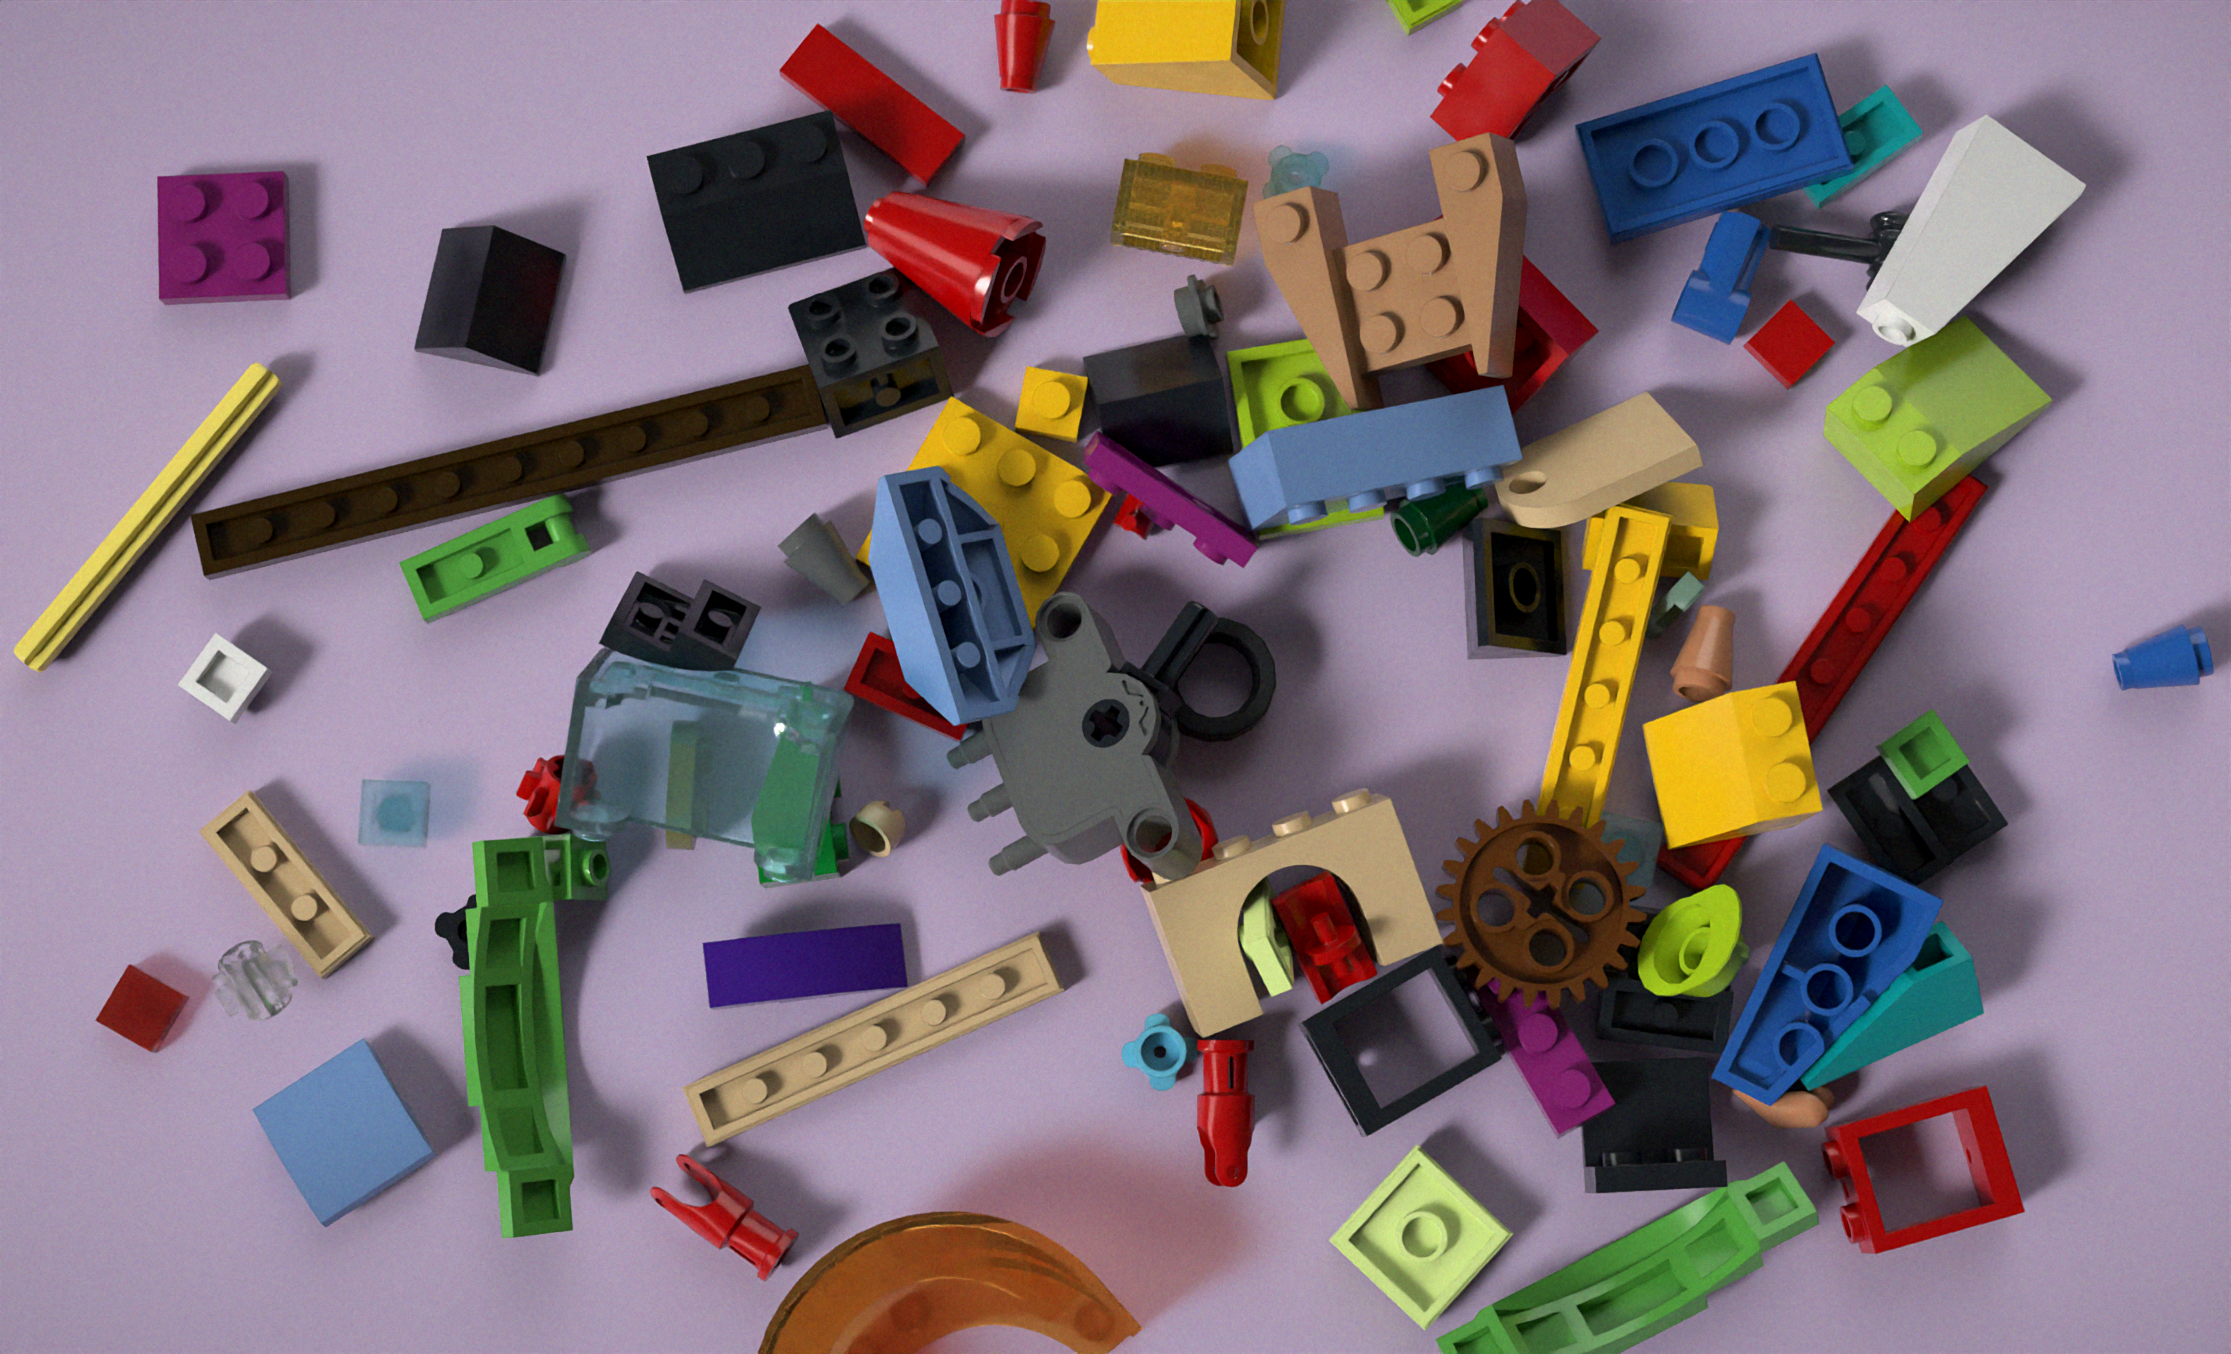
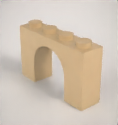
(1354, 843)

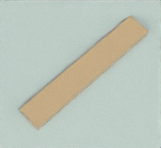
(873, 1039)

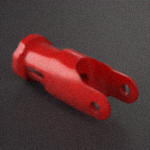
(1225, 1110)
(730, 1220)

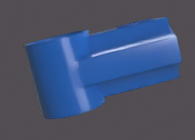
(1718, 290)

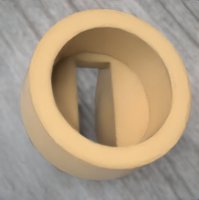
(878, 828)

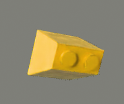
(1190, 45)
(1733, 766)

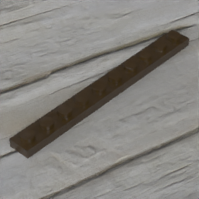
(508, 472)

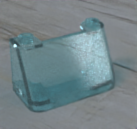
(705, 758)

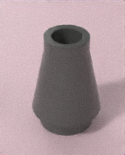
(824, 559)

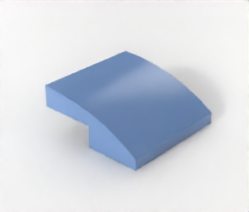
(344, 1132)

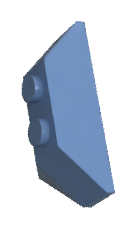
(949, 596)

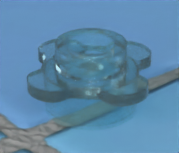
(1285, 163)

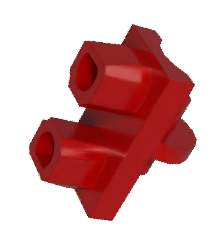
(1323, 936)

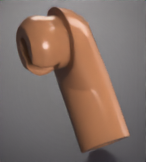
(1794, 1108)

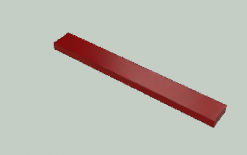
(1847, 639)

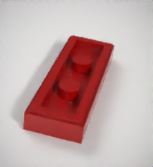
(872, 105)

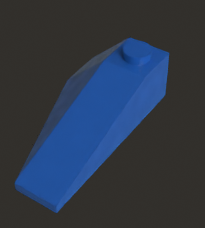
(1832, 960)

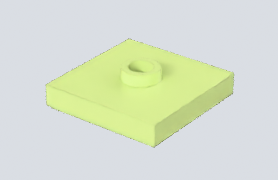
(1420, 1237)

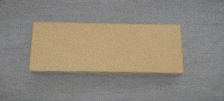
(286, 884)

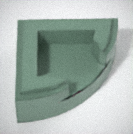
(1672, 605)

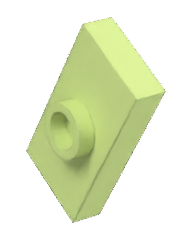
(1266, 940)

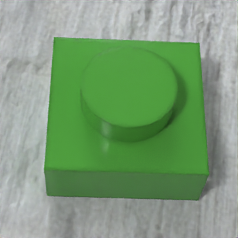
(1922, 754)

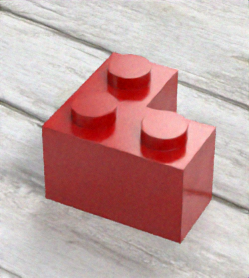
(1515, 71)

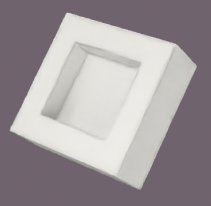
(225, 678)

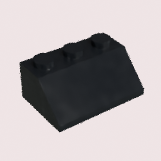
(756, 201)

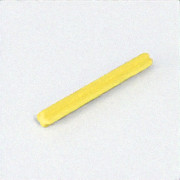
(147, 517)

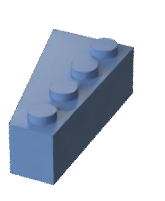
(1374, 457)

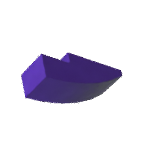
(804, 965)

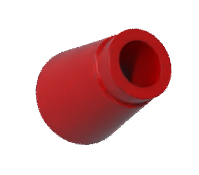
(1022, 43)

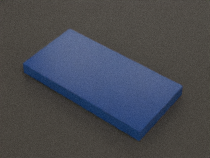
(1714, 149)

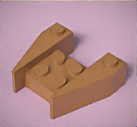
(1410, 291)

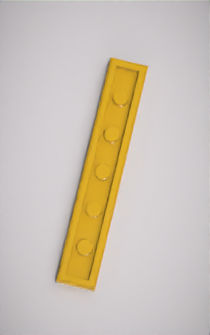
(1601, 668)

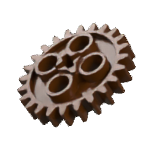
(1575, 858)

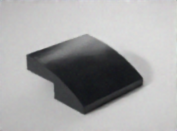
(680, 631)
(1921, 833)
(1638, 1016)

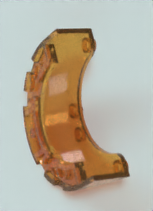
(940, 1275)

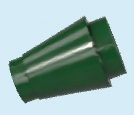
(1434, 521)

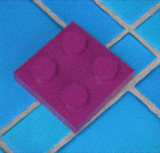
(223, 238)

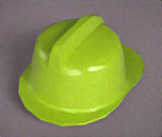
(1694, 945)

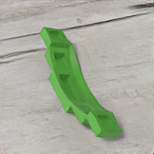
(518, 1037)
(1645, 1277)

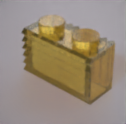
(1179, 209)

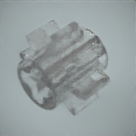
(254, 980)

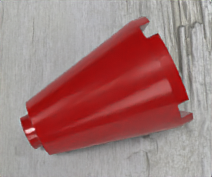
(959, 254)

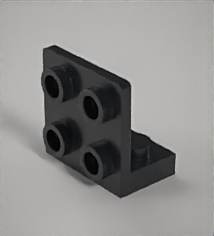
(871, 351)
(1656, 1130)

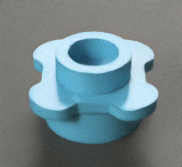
(1159, 1070)

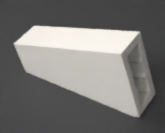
(1968, 225)

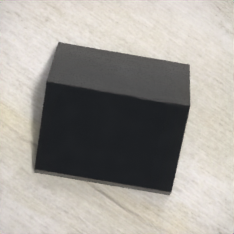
(490, 299)
(1162, 400)
(1513, 591)

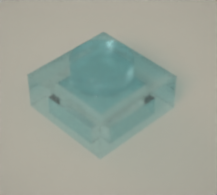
(394, 813)
(1641, 844)

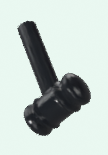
(1870, 251)

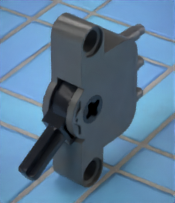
(1060, 753)

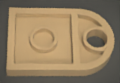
(1596, 465)

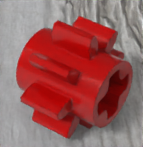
(542, 792)

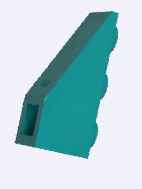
(1922, 1002)

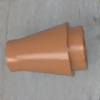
(1706, 658)

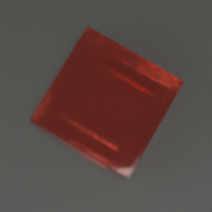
(142, 1008)

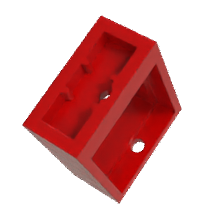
(1983, 1152)

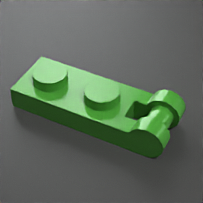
(493, 558)

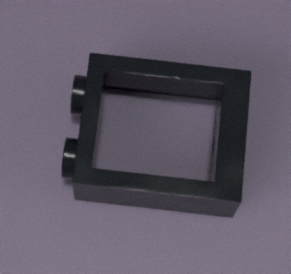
(1343, 1071)

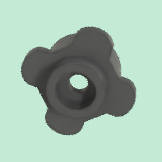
(1199, 308)

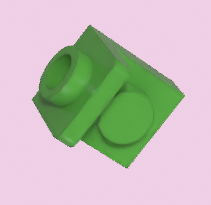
(576, 868)

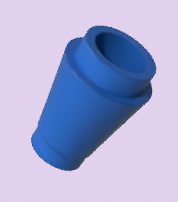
(2165, 660)

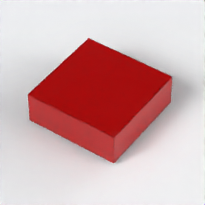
(1789, 344)

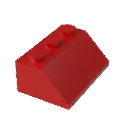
(1546, 341)

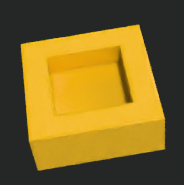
(1051, 404)

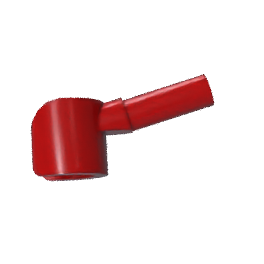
(1132, 519)

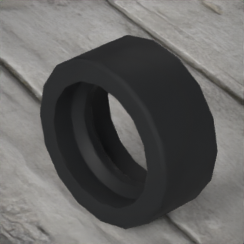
(1264, 684)

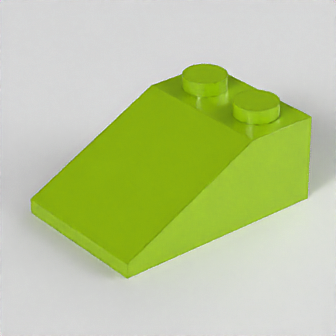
(1932, 415)

